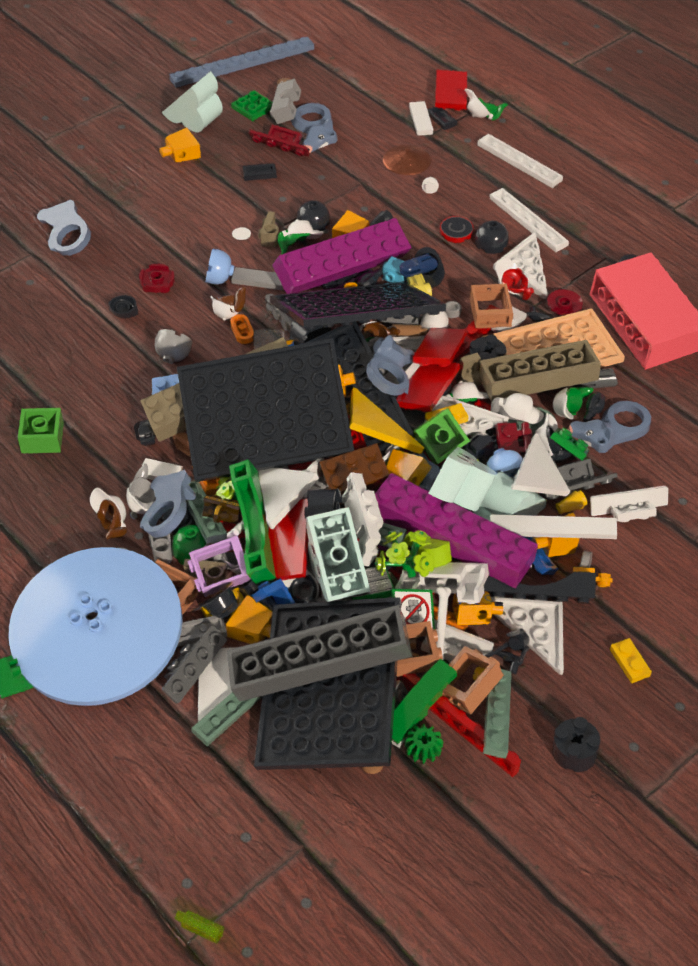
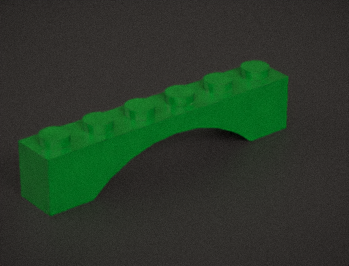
(257, 550)

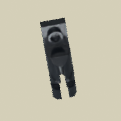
(482, 447)

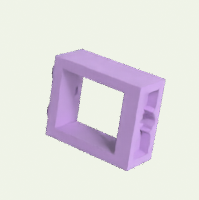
(212, 550)

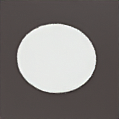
(241, 233)

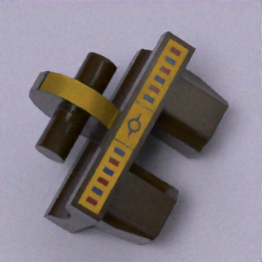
(221, 509)

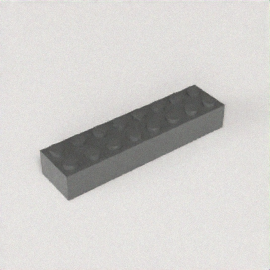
(318, 653)

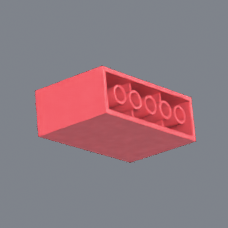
(647, 310)

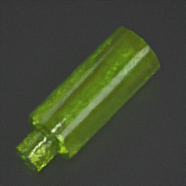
(200, 925)

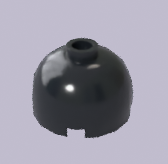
(315, 213)
(492, 237)

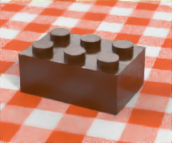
(364, 461)

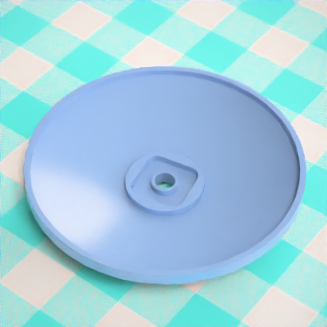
(99, 657)

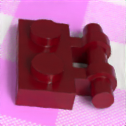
(508, 436)

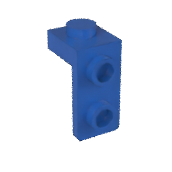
(277, 590)

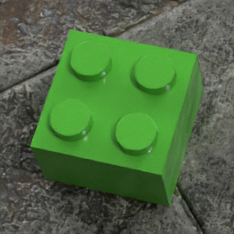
(40, 430)
(440, 436)

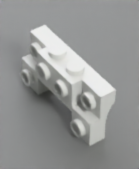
(365, 516)
(462, 578)

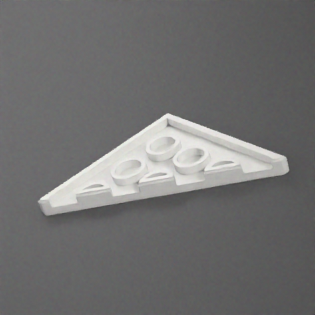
(527, 258)
(479, 418)
(539, 472)
(283, 490)
(541, 622)
(214, 683)

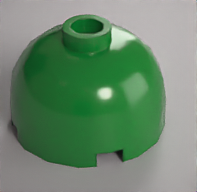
(185, 541)

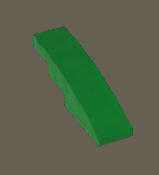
(421, 698)

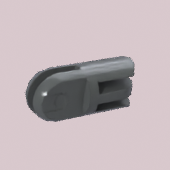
(606, 379)

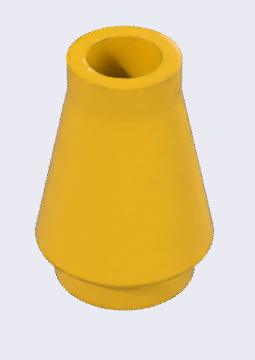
(572, 502)

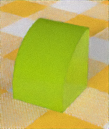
(439, 550)

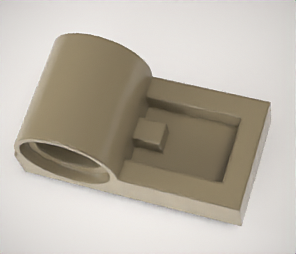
(269, 231)
(469, 369)
(209, 570)

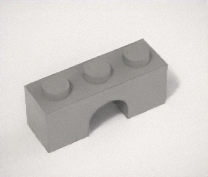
(283, 106)

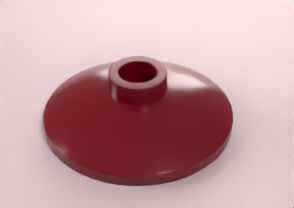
(564, 302)

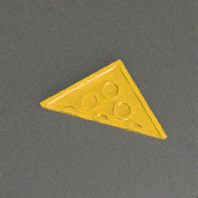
(372, 421)

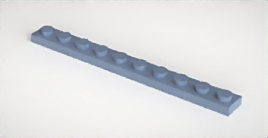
(242, 61)

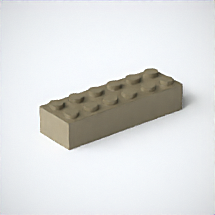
(539, 370)

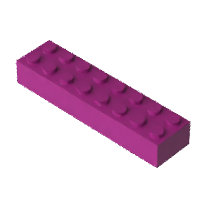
(341, 256)
(470, 535)

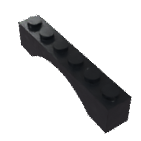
(575, 586)

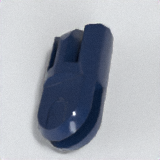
(418, 265)

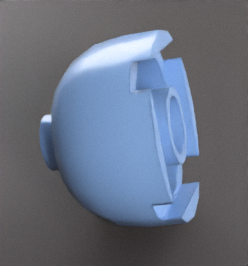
(219, 267)
(505, 461)

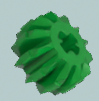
(423, 743)

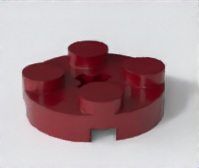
(151, 284)

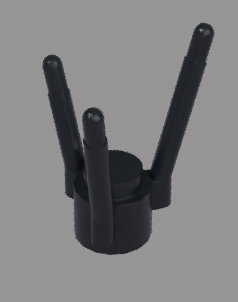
(517, 641)

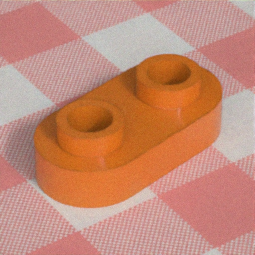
(242, 329)

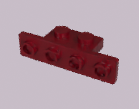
(282, 138)

